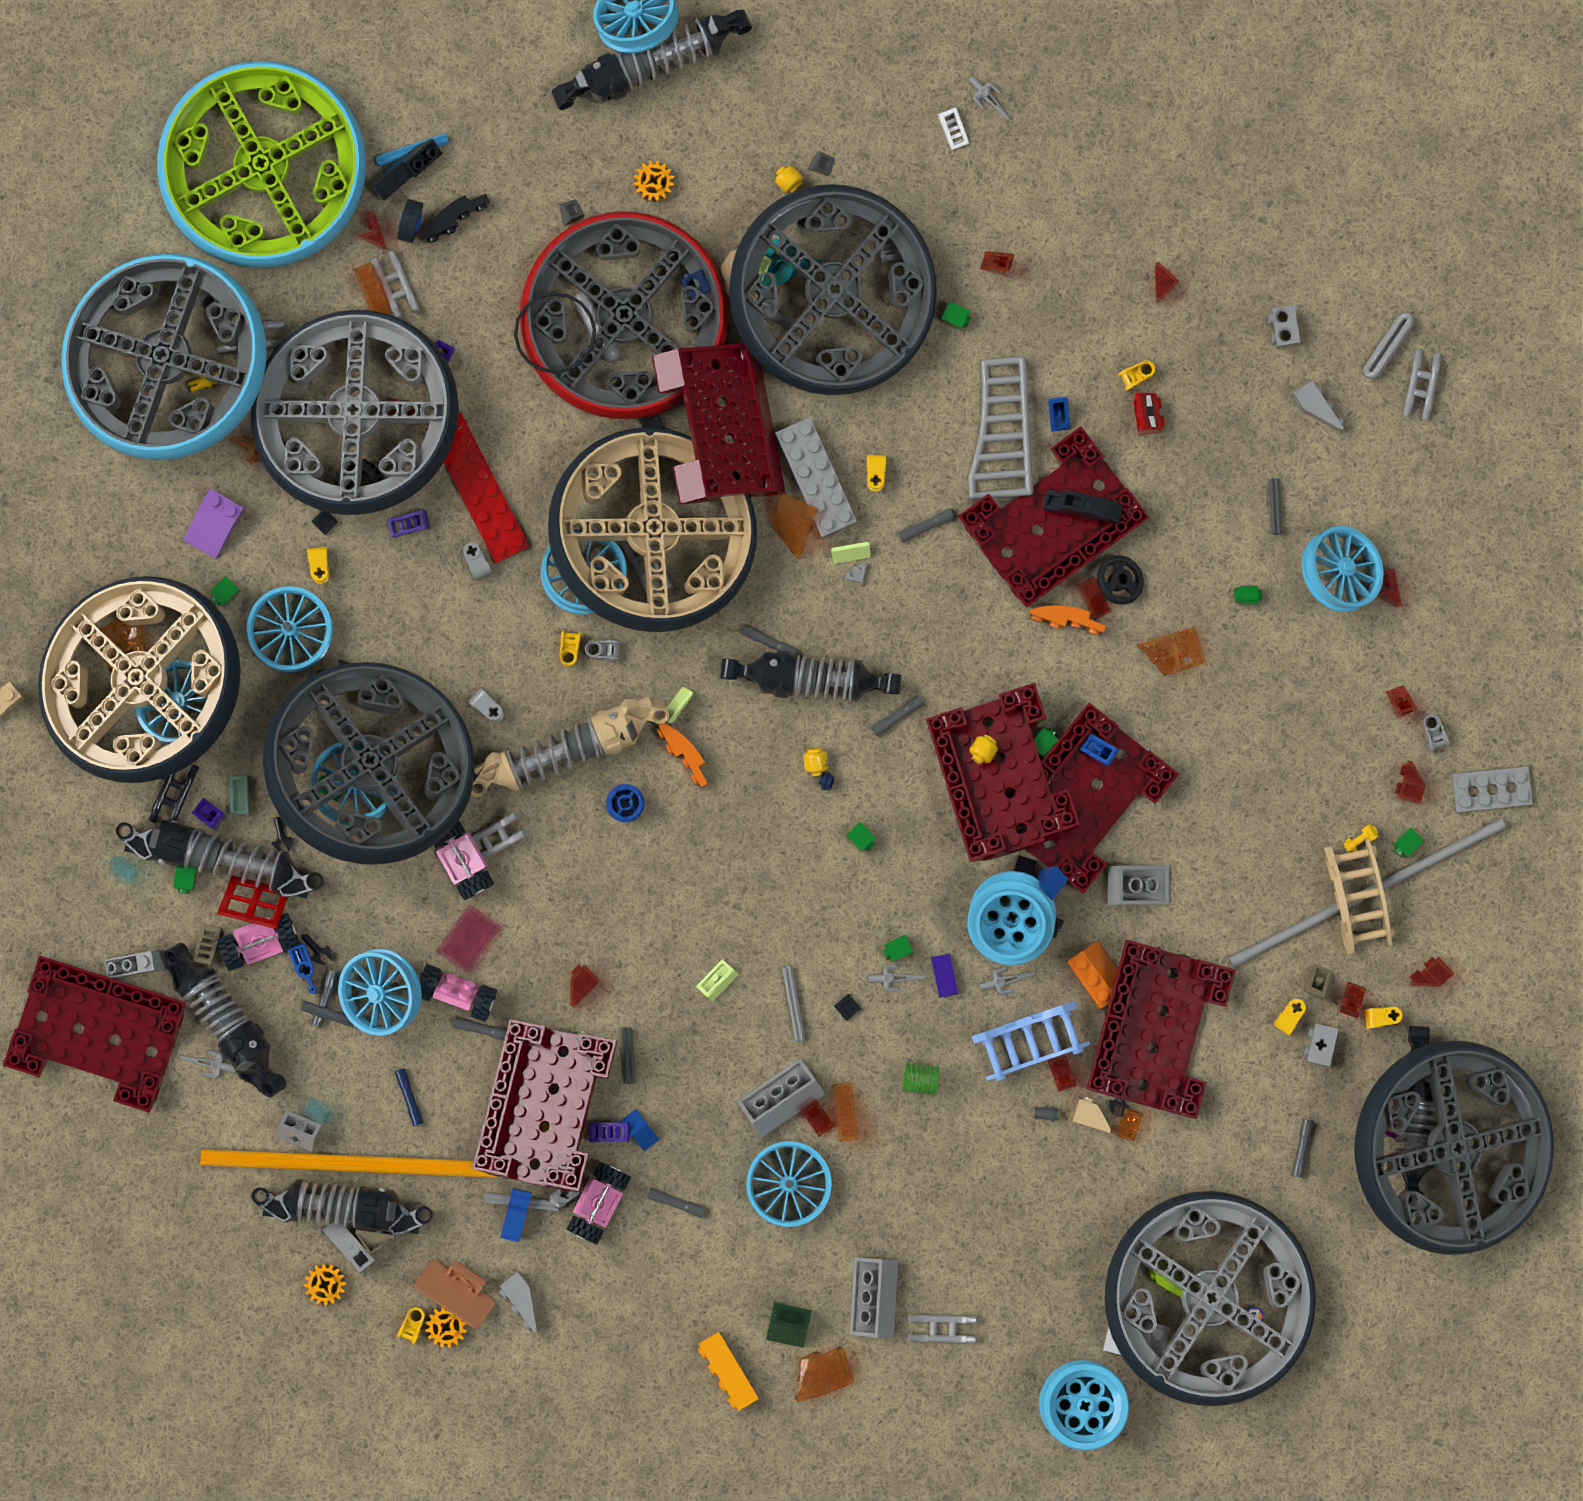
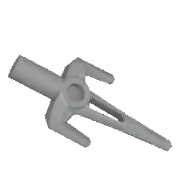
(984, 92)
(888, 978)
(999, 981)
(216, 1064)

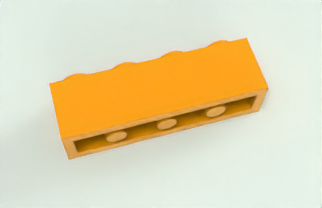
(728, 1370)

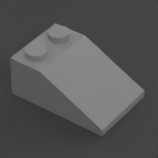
(1138, 885)
(1155, 1340)

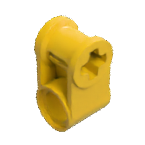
(1136, 375)
(876, 469)
(318, 561)
(569, 645)
(1379, 1017)
(1288, 1019)
(412, 1326)

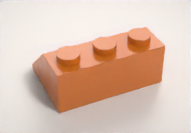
(1095, 973)

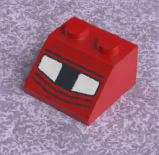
(1147, 413)

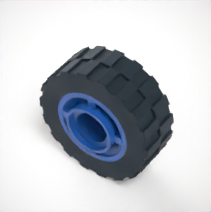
(410, 221)

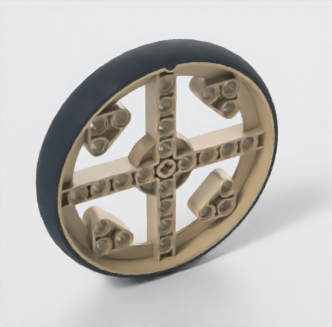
(608, 601)
(59, 669)

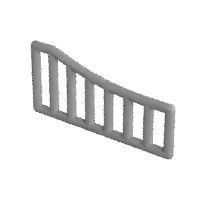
(984, 437)

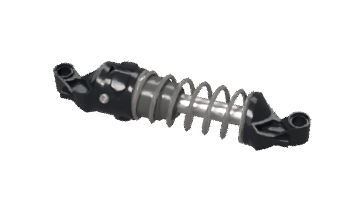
(617, 73)
(184, 847)

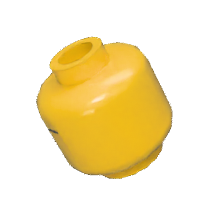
(789, 179)
(983, 749)
(815, 761)

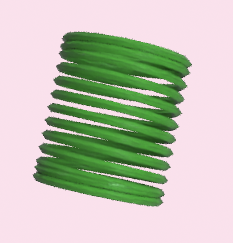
(918, 1087)

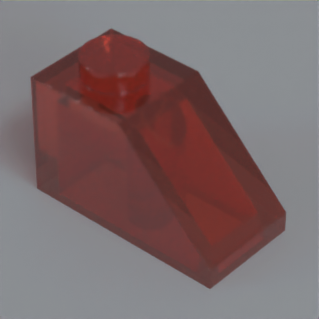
(1093, 598)
(581, 984)

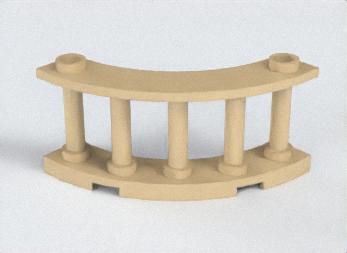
(1342, 899)

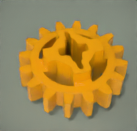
(662, 175)
(321, 1275)
(438, 1321)

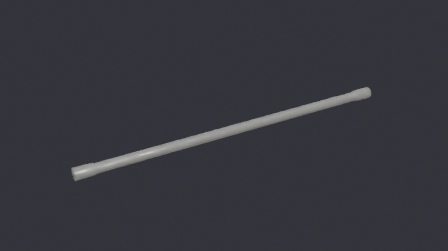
(1489, 830)

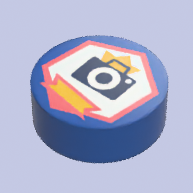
(1256, 1312)

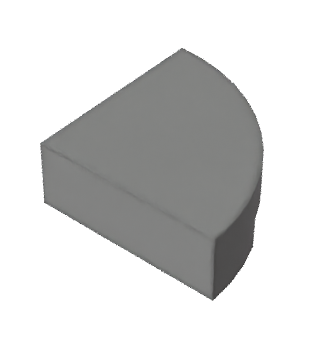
(856, 573)

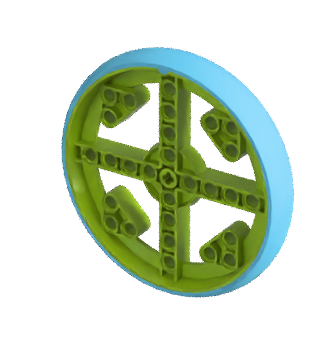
(269, 78)

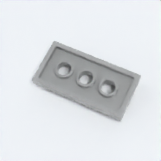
(1484, 800)

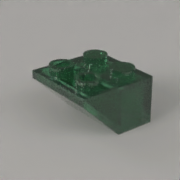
(788, 1324)

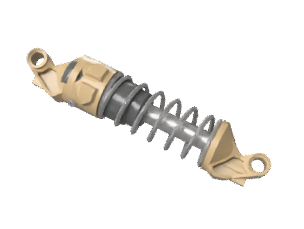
(602, 734)

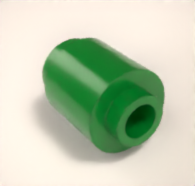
(1247, 595)

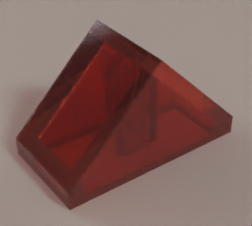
(997, 263)
(1163, 282)
(1401, 702)

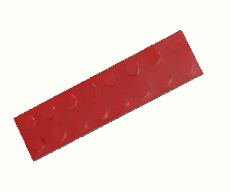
(483, 496)

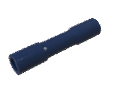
(405, 1086)

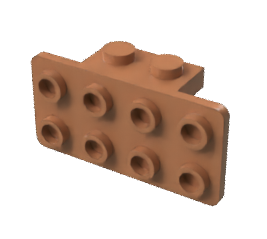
(456, 1291)

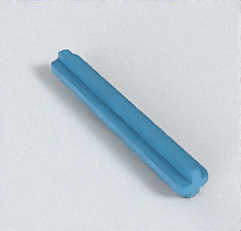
(394, 155)

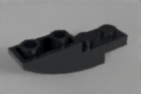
(406, 167)
(446, 220)
(1083, 505)

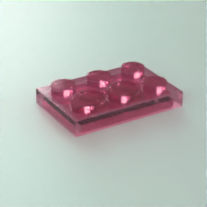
(468, 939)

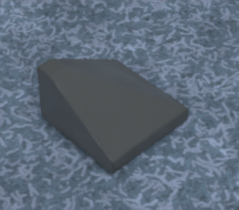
(819, 163)
(568, 212)

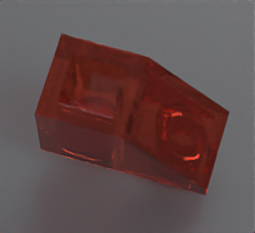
(1411, 786)
(1433, 974)

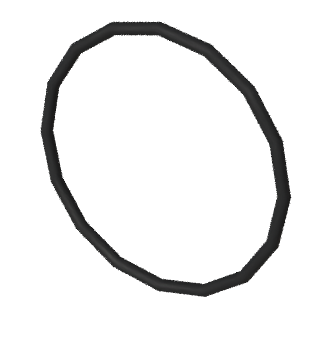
(552, 370)

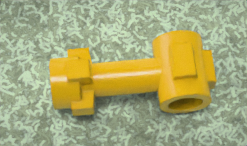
(1369, 832)

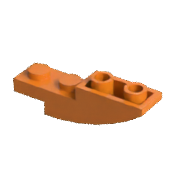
(1059, 615)
(678, 746)

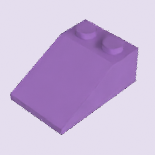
(213, 523)

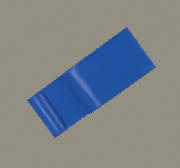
(307, 961)
(516, 1214)

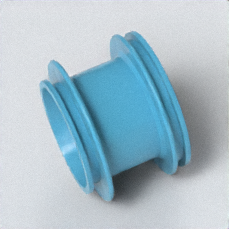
(1006, 948)
(1058, 1388)

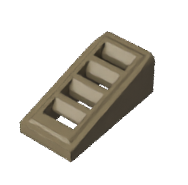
(198, 950)

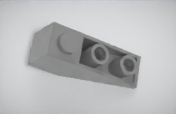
(1311, 402)
(135, 964)
(349, 1246)
(520, 1295)

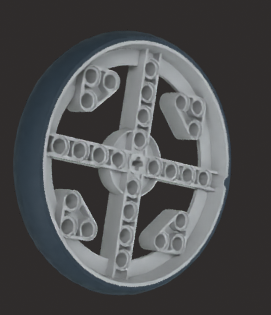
(398, 484)
(1291, 1264)

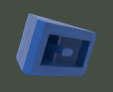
(1058, 413)
(1099, 750)
(1051, 881)
(640, 1130)

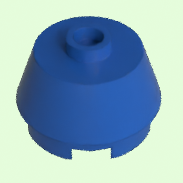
(625, 803)

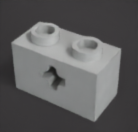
(1324, 1055)
(298, 1131)

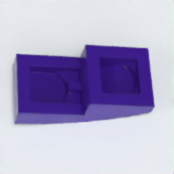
(944, 975)

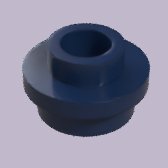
(826, 781)

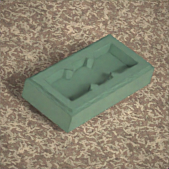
(239, 795)

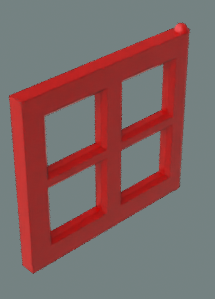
(253, 903)

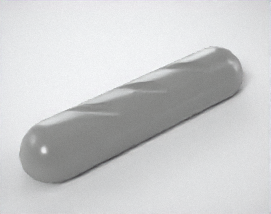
(1388, 345)
(612, 352)

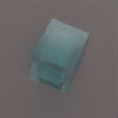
(123, 869)
(317, 1111)

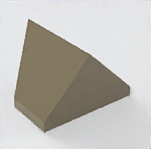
(1320, 984)
(374, 1241)

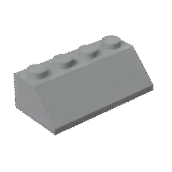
(780, 1097)
(873, 1297)

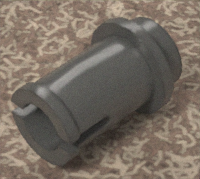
(1046, 1113)

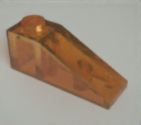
(372, 289)
(845, 1112)

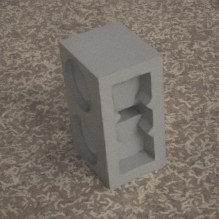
(1289, 327)

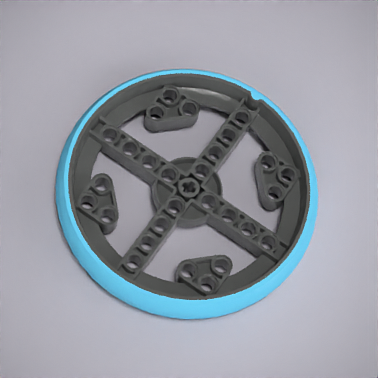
(214, 422)

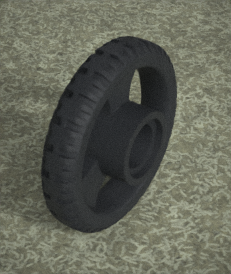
(1127, 579)

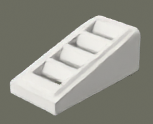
(941, 116)

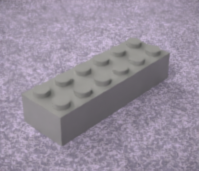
(816, 477)

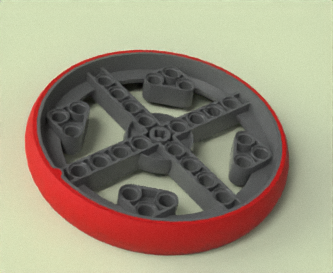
(599, 230)

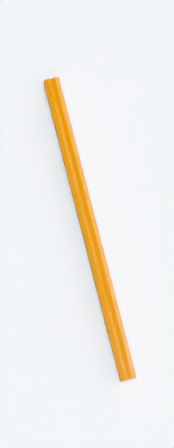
(339, 1163)

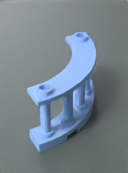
(1026, 1025)

